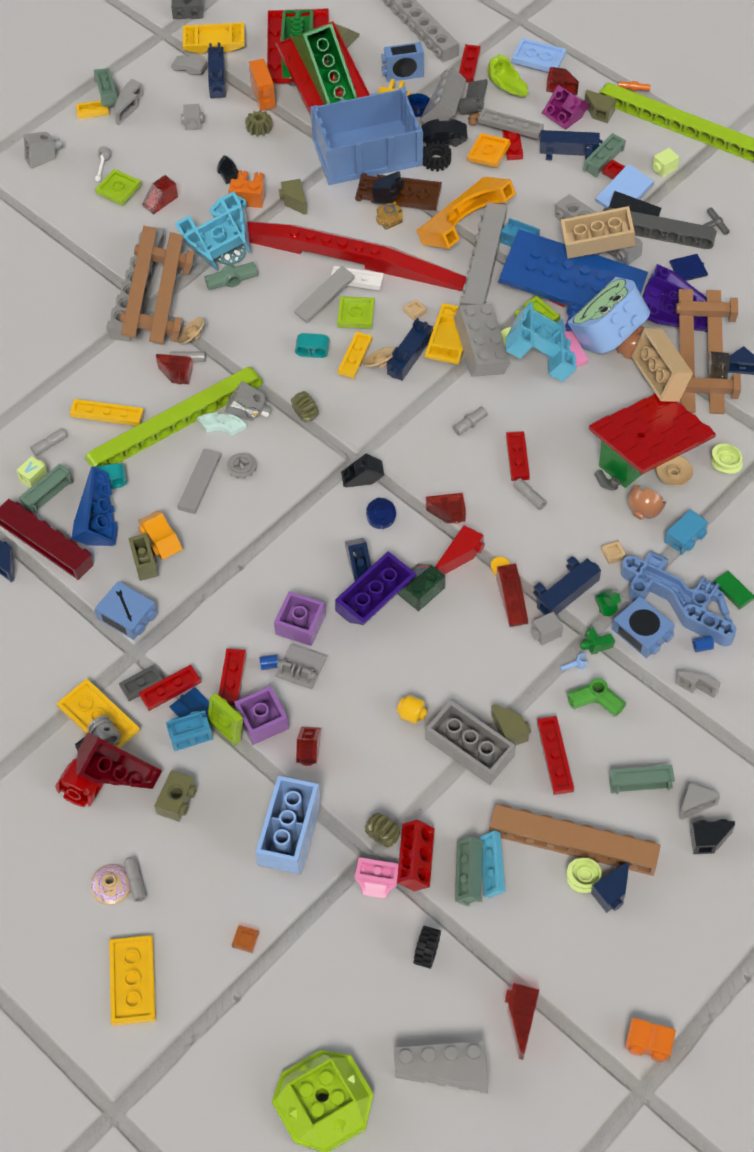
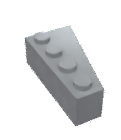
(445, 97)
(444, 1064)

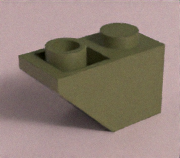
(600, 106)

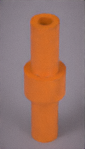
(634, 86)

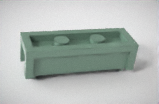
(105, 86)
(604, 154)
(45, 488)
(641, 778)
(468, 871)

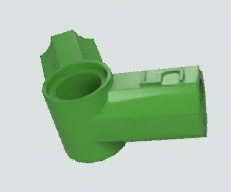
(587, 695)

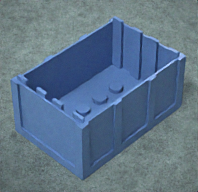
(367, 136)

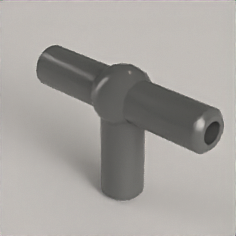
(717, 221)

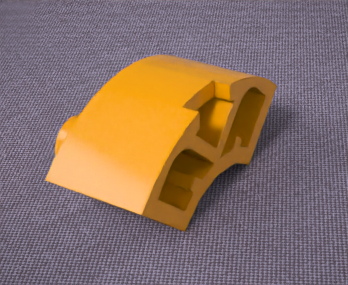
(160, 535)

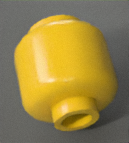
(412, 709)

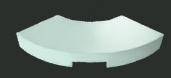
(221, 422)

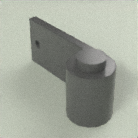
(474, 98)

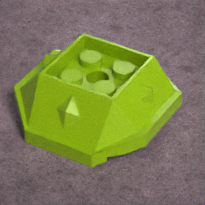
(327, 1123)

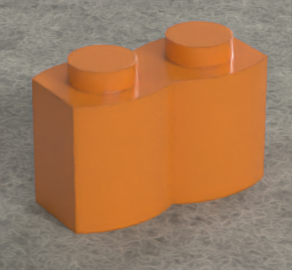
(650, 1040)

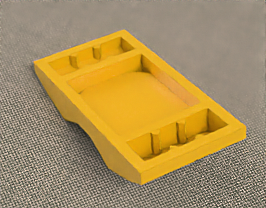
(197, 37)
(445, 340)

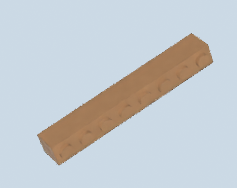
(575, 839)

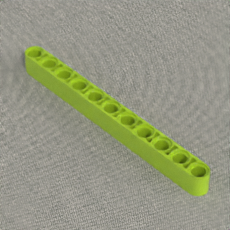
(681, 121)
(171, 420)

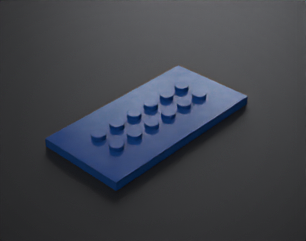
(543, 270)

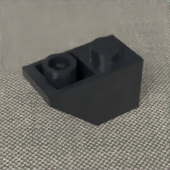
(387, 188)
(363, 471)
(709, 836)

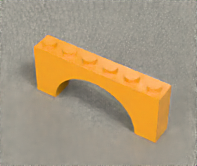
(441, 229)

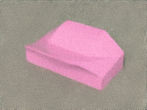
(376, 877)

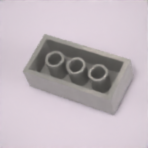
(481, 340)
(470, 742)

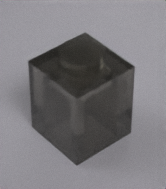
(719, 365)

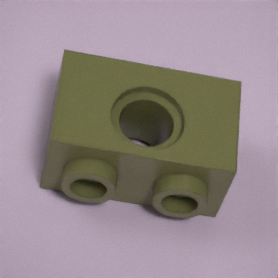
(143, 557)
(175, 784)

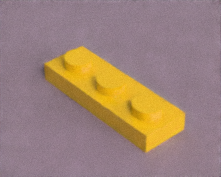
(355, 355)

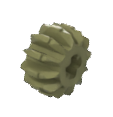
(258, 123)
(304, 406)
(382, 830)

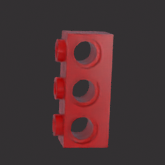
(415, 855)

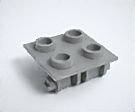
(300, 666)

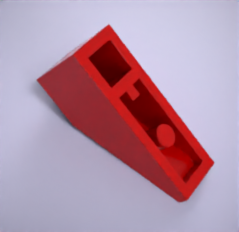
(461, 550)

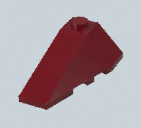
(108, 764)

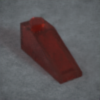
(512, 594)
(521, 1010)

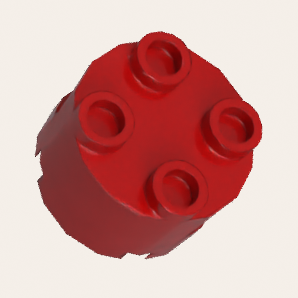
(76, 788)

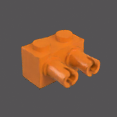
(251, 191)

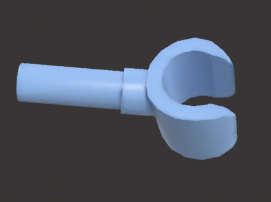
(580, 664)

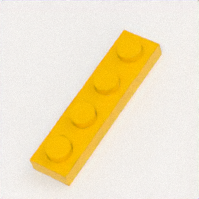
(106, 412)

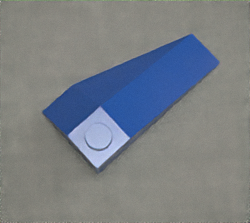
(94, 516)

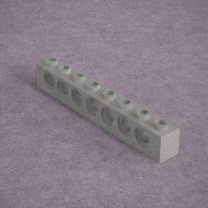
(425, 28)
(114, 326)

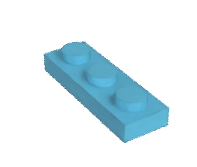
(492, 865)

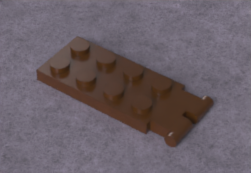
(414, 194)

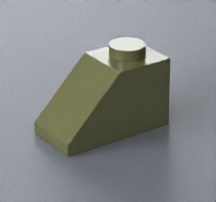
(347, 35)
(293, 195)
(510, 725)

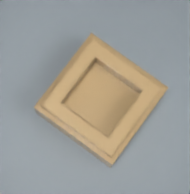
(415, 309)
(613, 552)

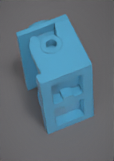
(510, 230)
(686, 532)
(189, 730)

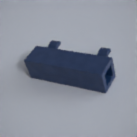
(216, 71)
(568, 143)
(409, 350)
(569, 587)

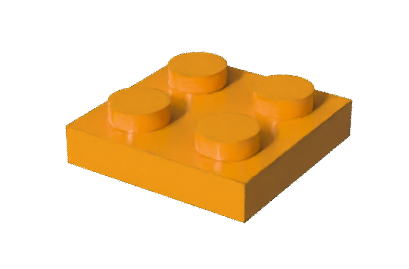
(488, 150)

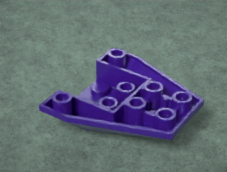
(662, 296)

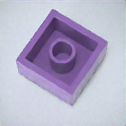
(300, 618)
(262, 715)

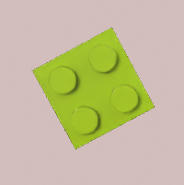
(118, 187)
(356, 312)
(225, 719)

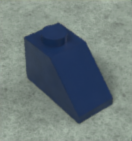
(358, 557)
(6, 561)
(611, 889)

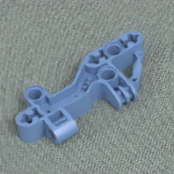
(651, 577)

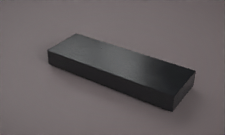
(622, 200)

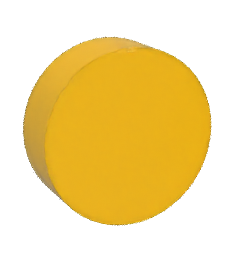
(498, 561)

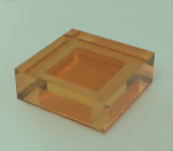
(245, 939)

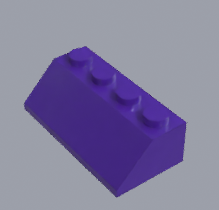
(373, 589)

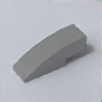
(127, 100)

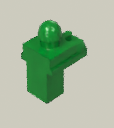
(607, 602)
(596, 644)

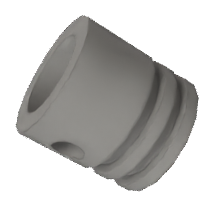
(104, 729)

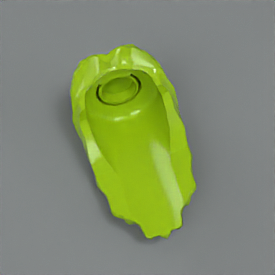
(505, 76)

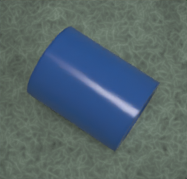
(703, 644)
(268, 662)

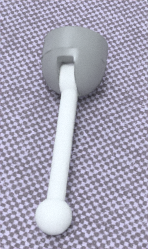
(104, 154)

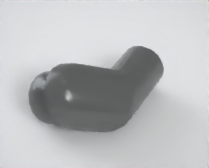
(606, 483)

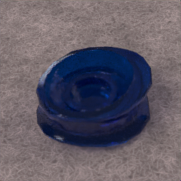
(418, 103)
(380, 513)

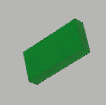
(734, 590)

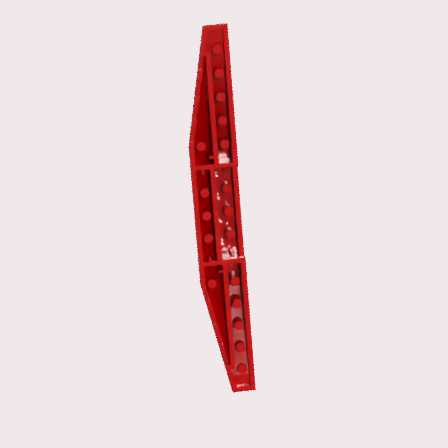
(373, 255)

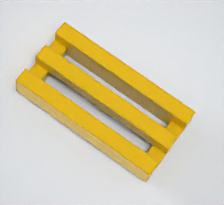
(91, 109)

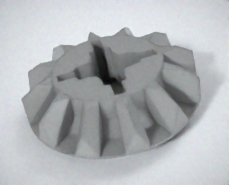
(248, 462)

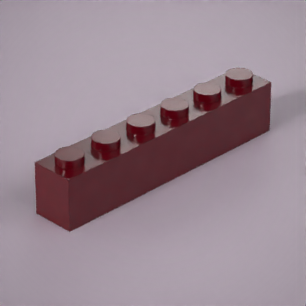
(44, 539)

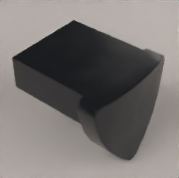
(227, 169)

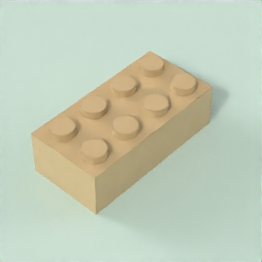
(598, 232)
(661, 365)

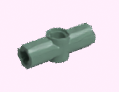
(231, 275)

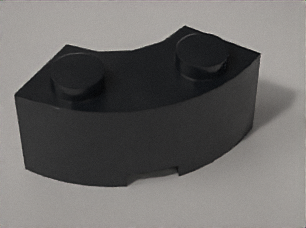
(450, 132)

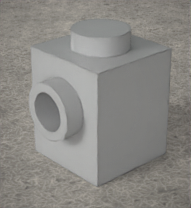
(192, 116)

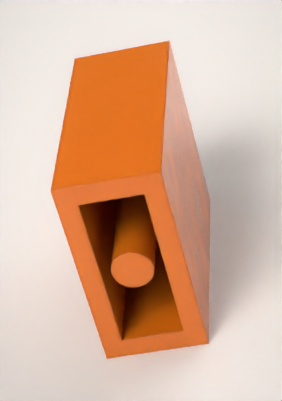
(262, 84)

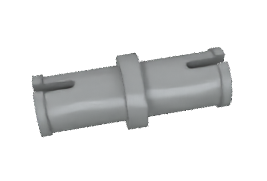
(470, 420)

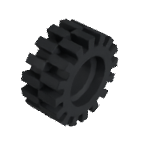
(436, 162)
(427, 947)

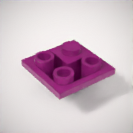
(565, 107)

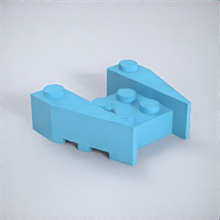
(219, 233)
(547, 336)

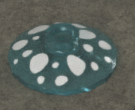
(233, 256)

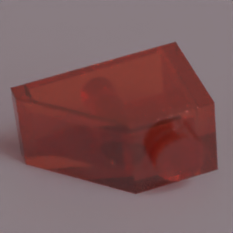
(561, 77)
(160, 194)
(175, 368)
(447, 507)
(308, 745)

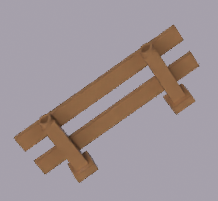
(171, 258)
(714, 311)

